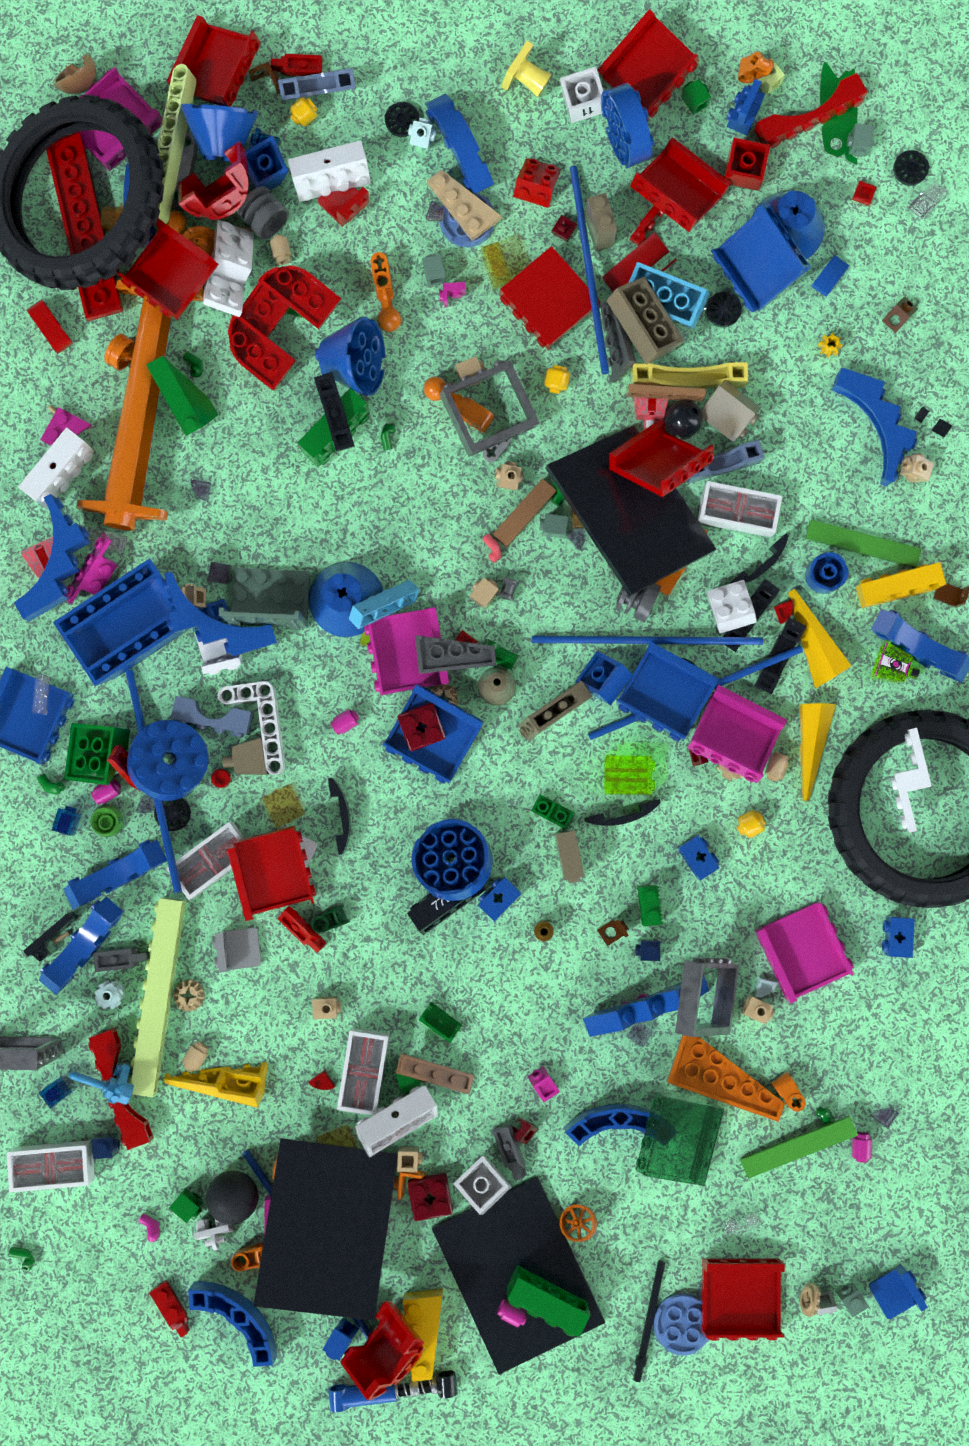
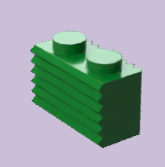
(649, 905)

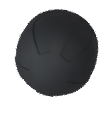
(232, 1197)

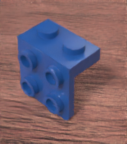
(897, 1292)

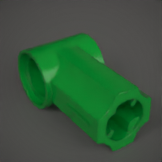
(503, 657)

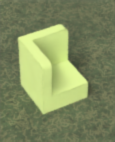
(772, 80)

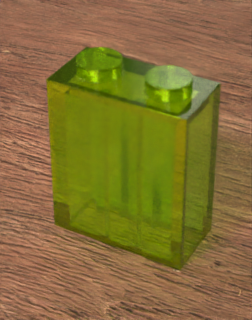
(628, 775)

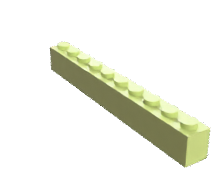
(157, 996)

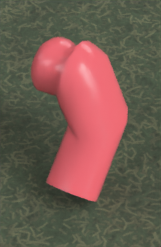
(494, 546)

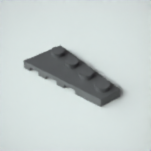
(618, 343)
(448, 655)

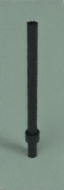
(641, 1359)

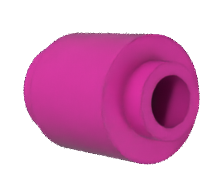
(345, 721)
(105, 793)
(862, 1147)
(511, 1314)

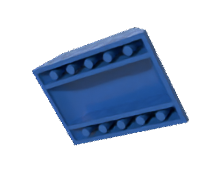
(119, 624)

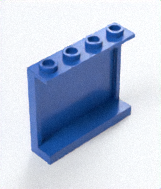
(761, 259)
(667, 692)
(22, 730)
(443, 756)

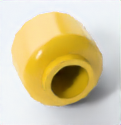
(303, 111)
(557, 379)
(751, 823)

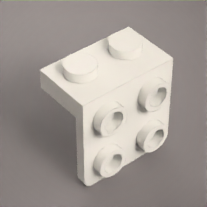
(216, 658)

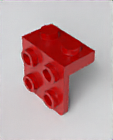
(536, 182)
(344, 204)

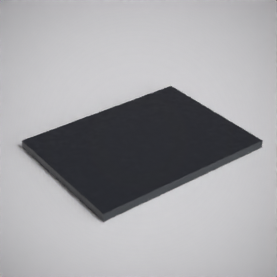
(631, 526)
(326, 1230)
(484, 1255)

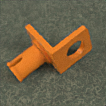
(400, 1182)

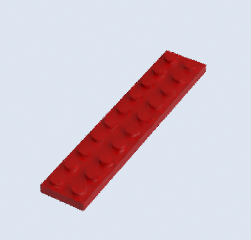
(81, 218)

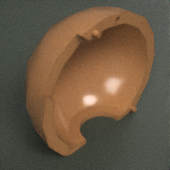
(76, 79)

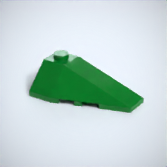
(185, 400)

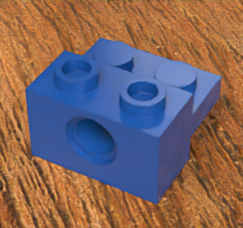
(746, 108)

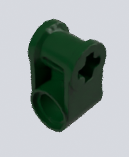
(331, 919)

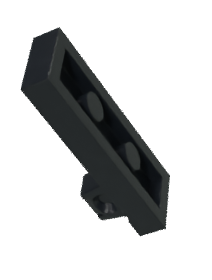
(38, 948)

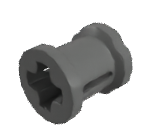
(508, 589)

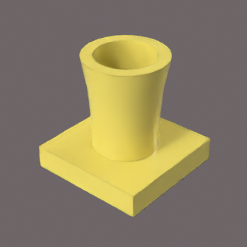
(526, 72)

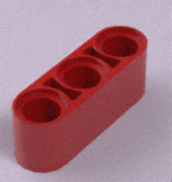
(49, 326)

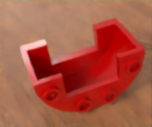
(221, 196)
(386, 1354)

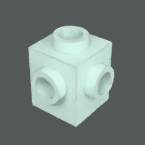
(415, 133)
(116, 993)

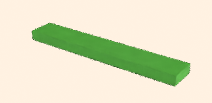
(863, 543)
(798, 1146)

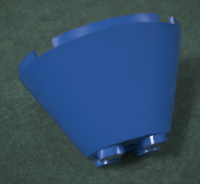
(218, 127)
(800, 218)
(354, 356)
(326, 592)

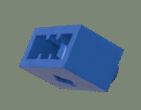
(699, 868)
(509, 892)
(902, 946)
(340, 1339)

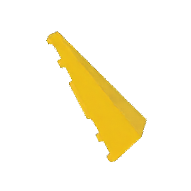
(822, 653)
(814, 729)
(236, 1085)

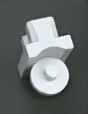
(204, 1231)

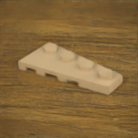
(466, 208)

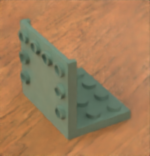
(269, 598)

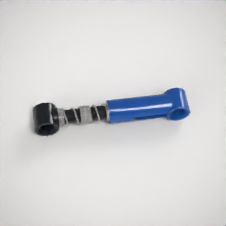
(344, 1397)

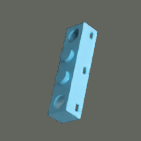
(388, 600)

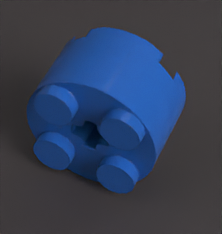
(837, 572)

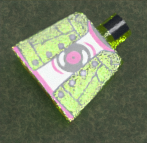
(893, 665)

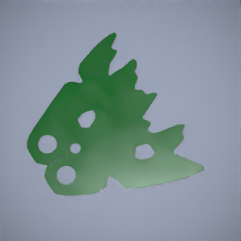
(836, 126)

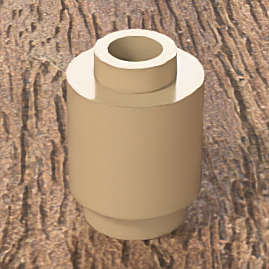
(280, 250)
(776, 767)
(195, 1056)

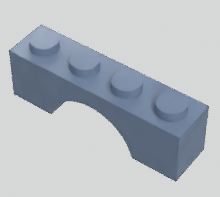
(317, 84)
(735, 459)
(236, 720)

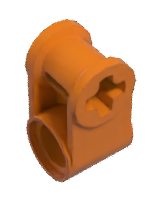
(754, 67)
(788, 1090)
(251, 1254)

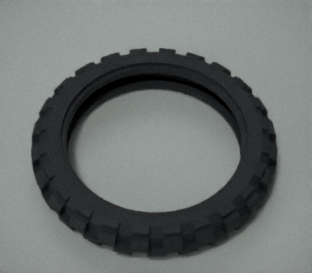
(137, 217)
(845, 809)

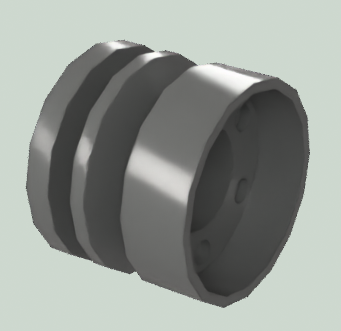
(263, 212)
(640, 601)

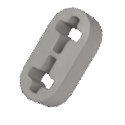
(498, 452)

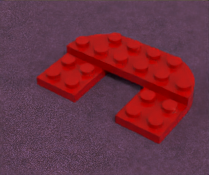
(265, 308)

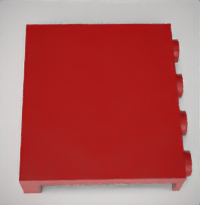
(217, 61)
(650, 62)
(681, 185)
(169, 271)
(547, 298)
(658, 459)
(270, 871)
(741, 1298)

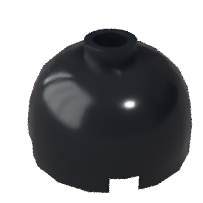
(683, 419)

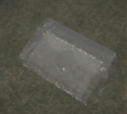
(40, 696)

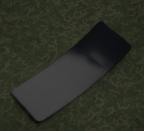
(940, 428)

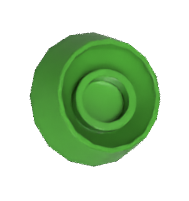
(111, 824)

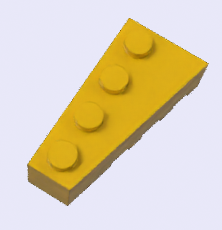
(900, 585)
(423, 1313)

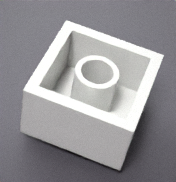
(582, 94)
(731, 606)
(482, 1185)

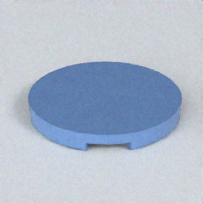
(456, 234)
(679, 1324)

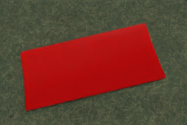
(647, 253)

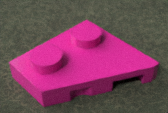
(59, 422)

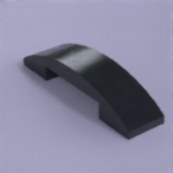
(334, 411)
(777, 549)
(760, 600)
(786, 640)
(336, 791)
(645, 808)

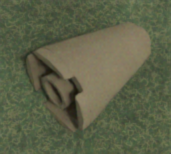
(496, 694)

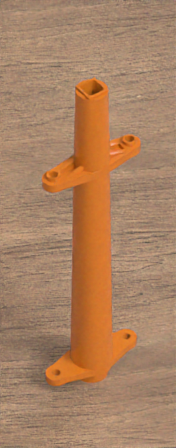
(137, 418)

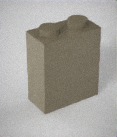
(600, 222)
(730, 411)
(569, 856)

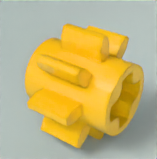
(832, 349)

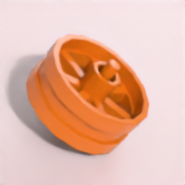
(119, 352)
(578, 1223)

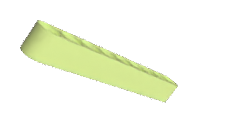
(173, 133)

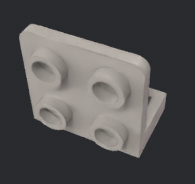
(237, 949)

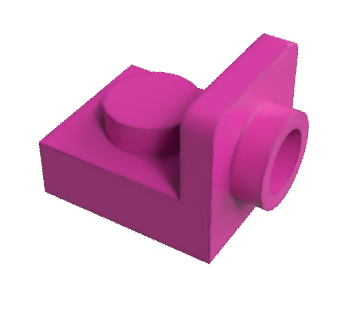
(455, 290)
(543, 1084)

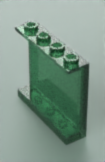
(679, 1140)

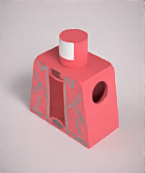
(649, 410)
(38, 556)

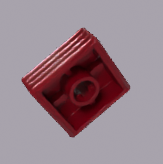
(427, 715)
(438, 1187)

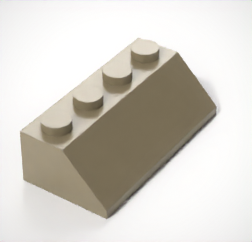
(644, 320)

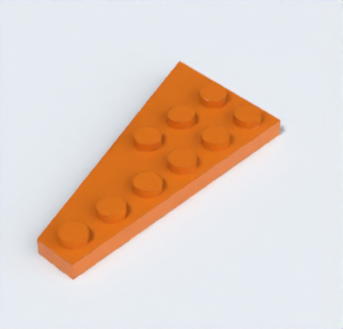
(711, 1074)

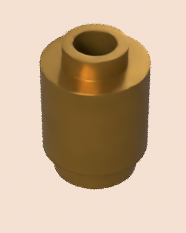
(543, 924)

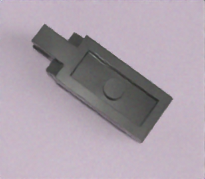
(118, 959)
(510, 1150)

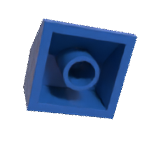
(266, 164)
(604, 677)

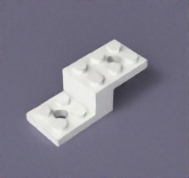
(233, 268)
(910, 780)

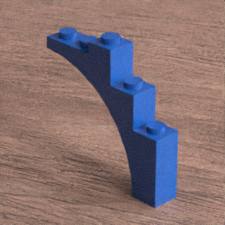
(885, 416)
(48, 590)
(187, 616)
(636, 1011)

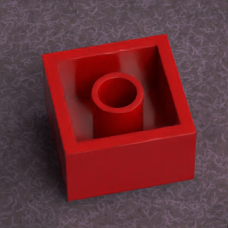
(746, 163)

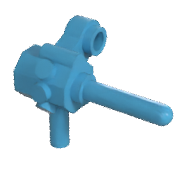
(114, 1089)

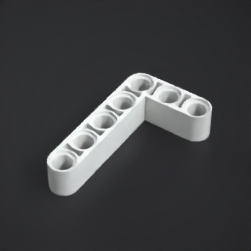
(265, 720)

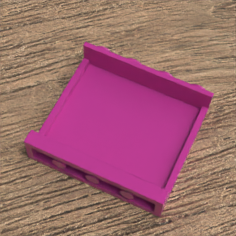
(104, 145)
(395, 650)
(736, 734)
(804, 951)

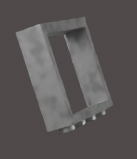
(473, 448)
(723, 1000)
(28, 1052)

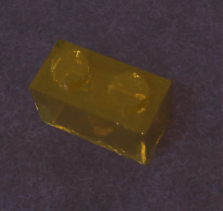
(495, 265)

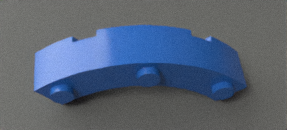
(461, 142)
(923, 649)
(116, 874)
(82, 946)
(604, 1118)
(238, 1312)

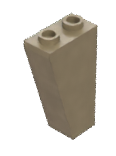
(554, 711)

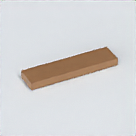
(666, 392)
(524, 513)
(434, 1073)

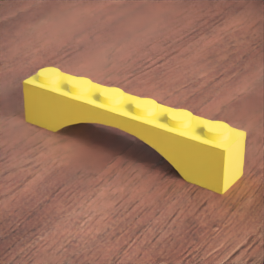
(698, 377)

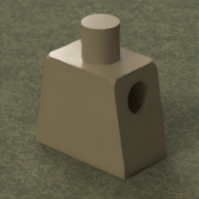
(247, 758)

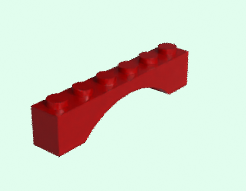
(778, 128)
(133, 1127)

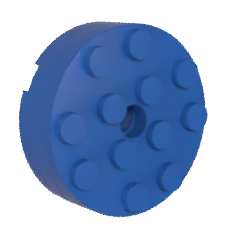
(627, 125)
(181, 746)
(463, 875)

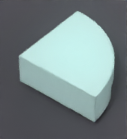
(764, 987)

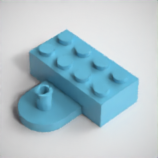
(678, 297)

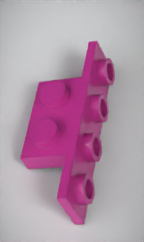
(94, 572)

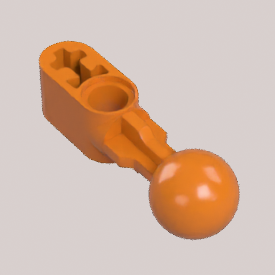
(388, 318)
(470, 411)

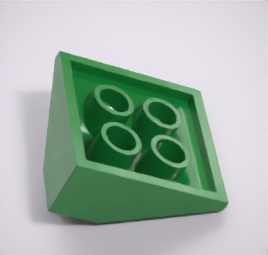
(89, 752)

